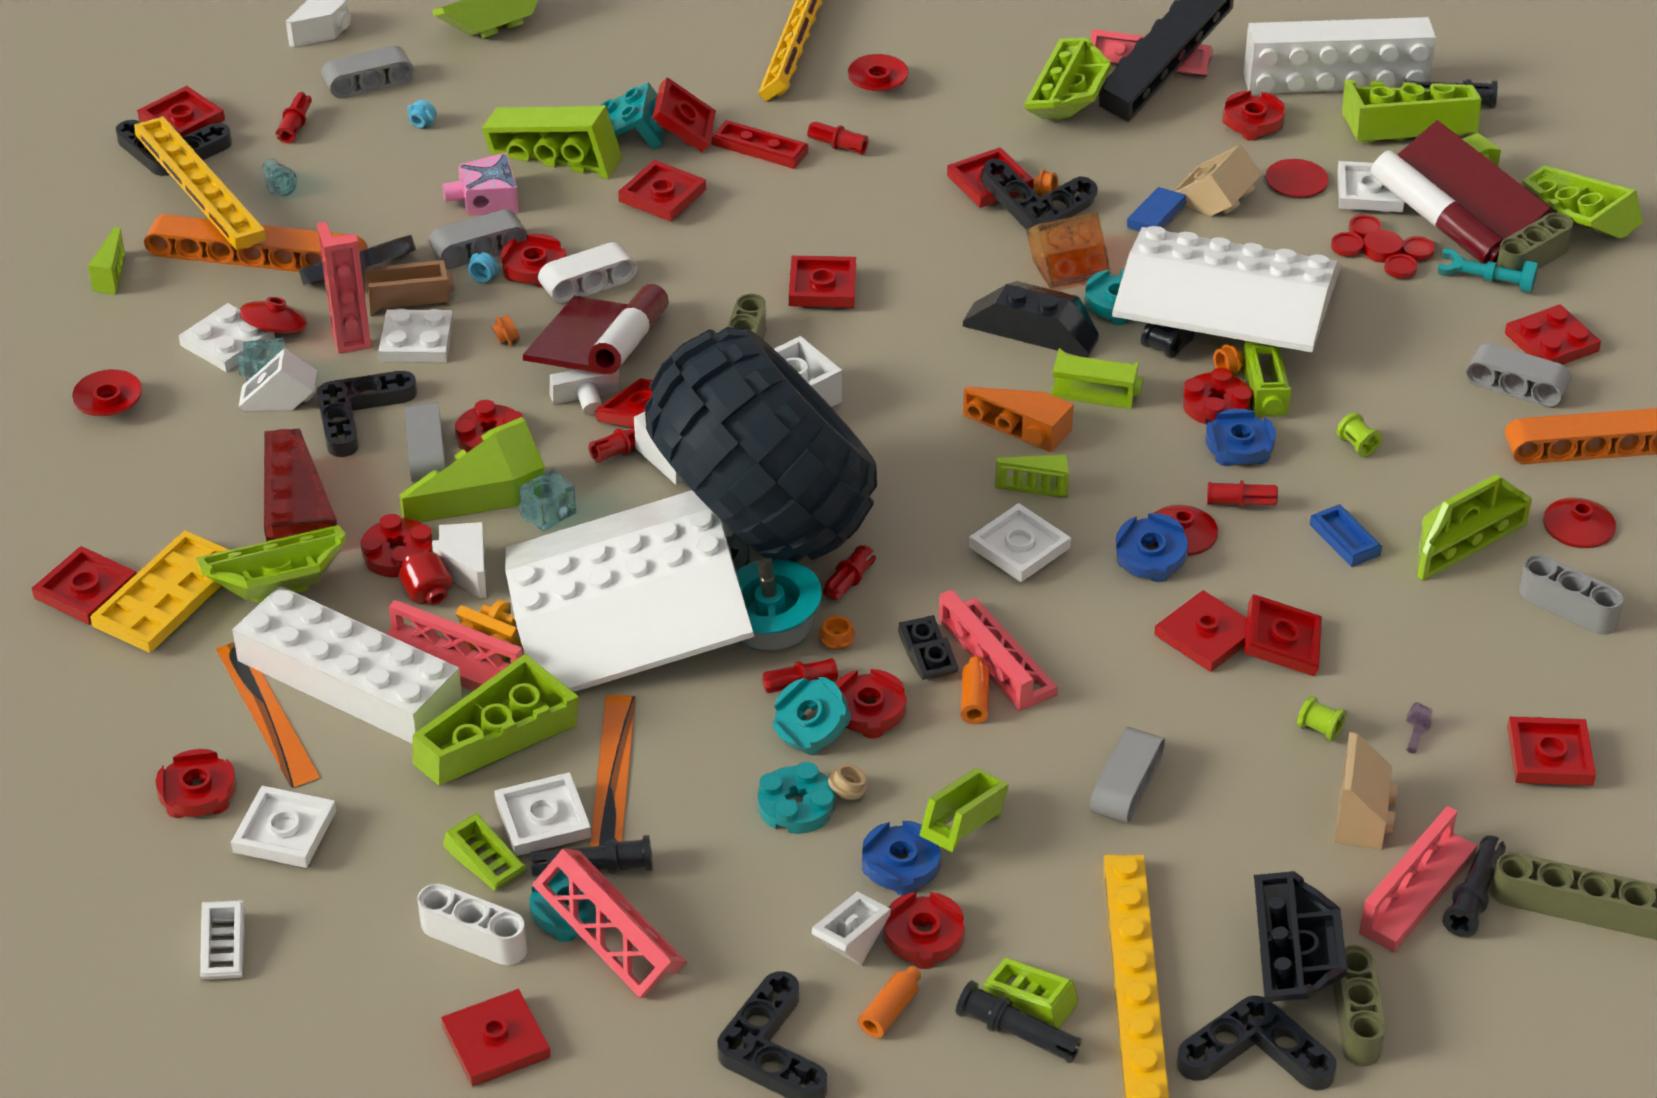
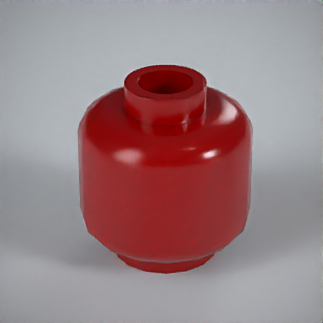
(425, 577)

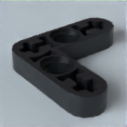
(205, 142)
(1032, 204)
(368, 257)
(398, 386)
(1263, 1034)
(759, 1047)

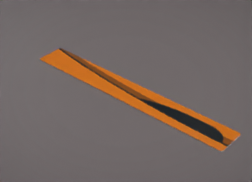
(270, 719)
(613, 769)

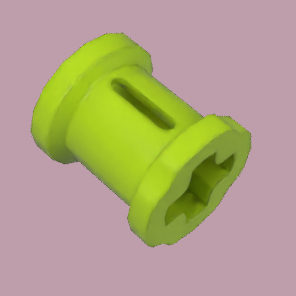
(1359, 434)
(1321, 718)

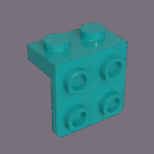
(636, 111)

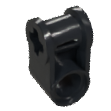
(1166, 338)

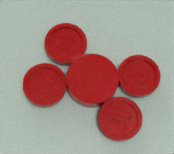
(1383, 246)

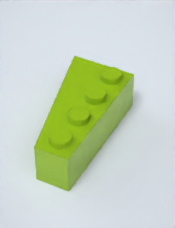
(1408, 111)
(556, 135)
(495, 721)

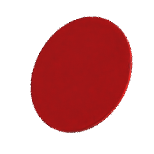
(1297, 178)

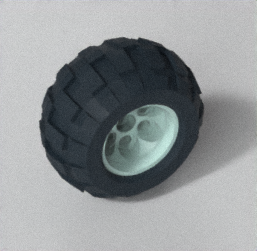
(760, 445)

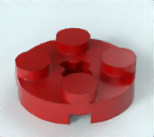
(1253, 114)
(519, 258)
(1205, 394)
(482, 418)
(391, 532)
(879, 716)
(193, 801)
(924, 947)

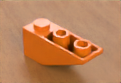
(1024, 414)

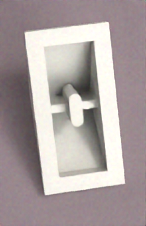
(852, 927)

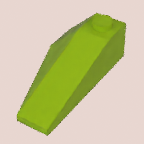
(1587, 201)
(479, 479)

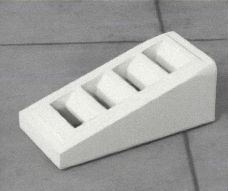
(222, 913)

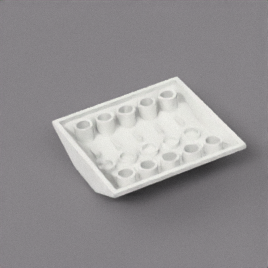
(1226, 288)
(627, 592)

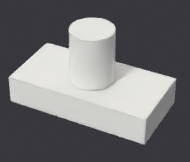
(582, 386)

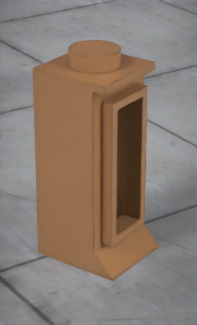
(407, 285)

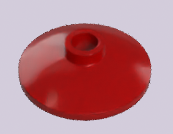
(878, 72)
(273, 316)
(107, 392)
(1579, 522)
(1197, 524)

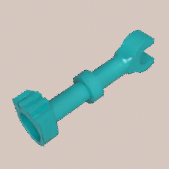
(1490, 271)

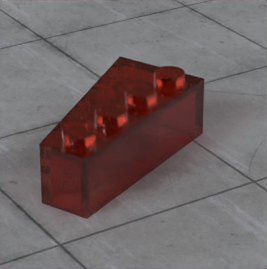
(292, 488)

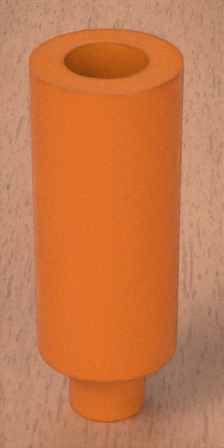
(975, 691)
(890, 1002)

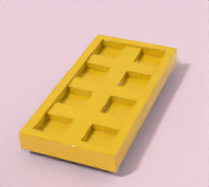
(159, 594)

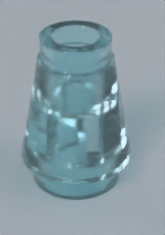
(279, 177)

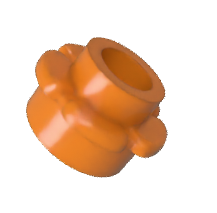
(1045, 182)
(505, 330)
(1229, 358)
(837, 632)

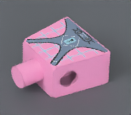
(484, 186)

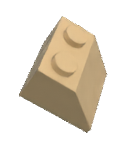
(1220, 182)
(1365, 796)

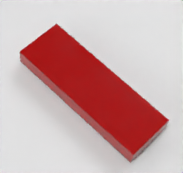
(760, 144)

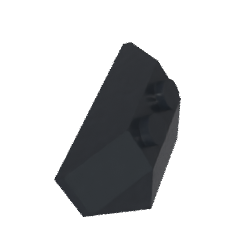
(1035, 317)
(1297, 937)

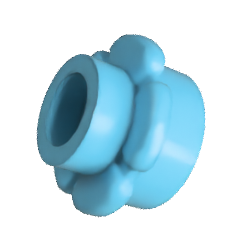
(422, 113)
(483, 267)

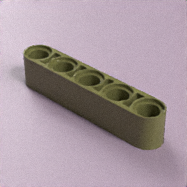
(1576, 894)

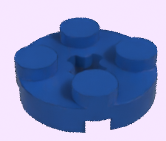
(1228, 449)
(1155, 563)
(900, 874)

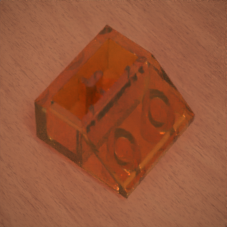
(1069, 249)

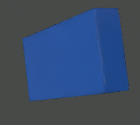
(1157, 209)
(1345, 535)

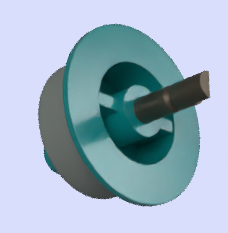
(779, 602)

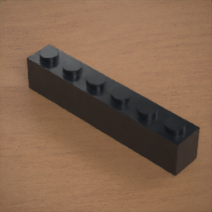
(1160, 54)

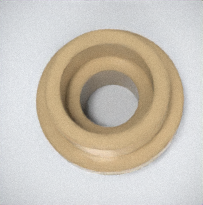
(848, 782)

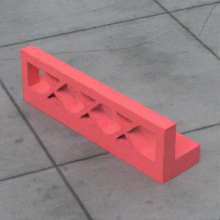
(1117, 45)
(344, 290)
(1002, 658)
(473, 666)
(1416, 882)
(619, 911)

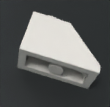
(317, 22)
(279, 385)
(464, 555)

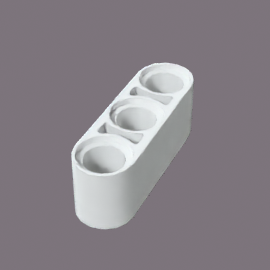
(587, 272)
(472, 924)

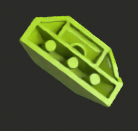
(485, 15)
(1068, 79)
(1470, 523)
(288, 562)

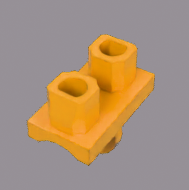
(491, 621)

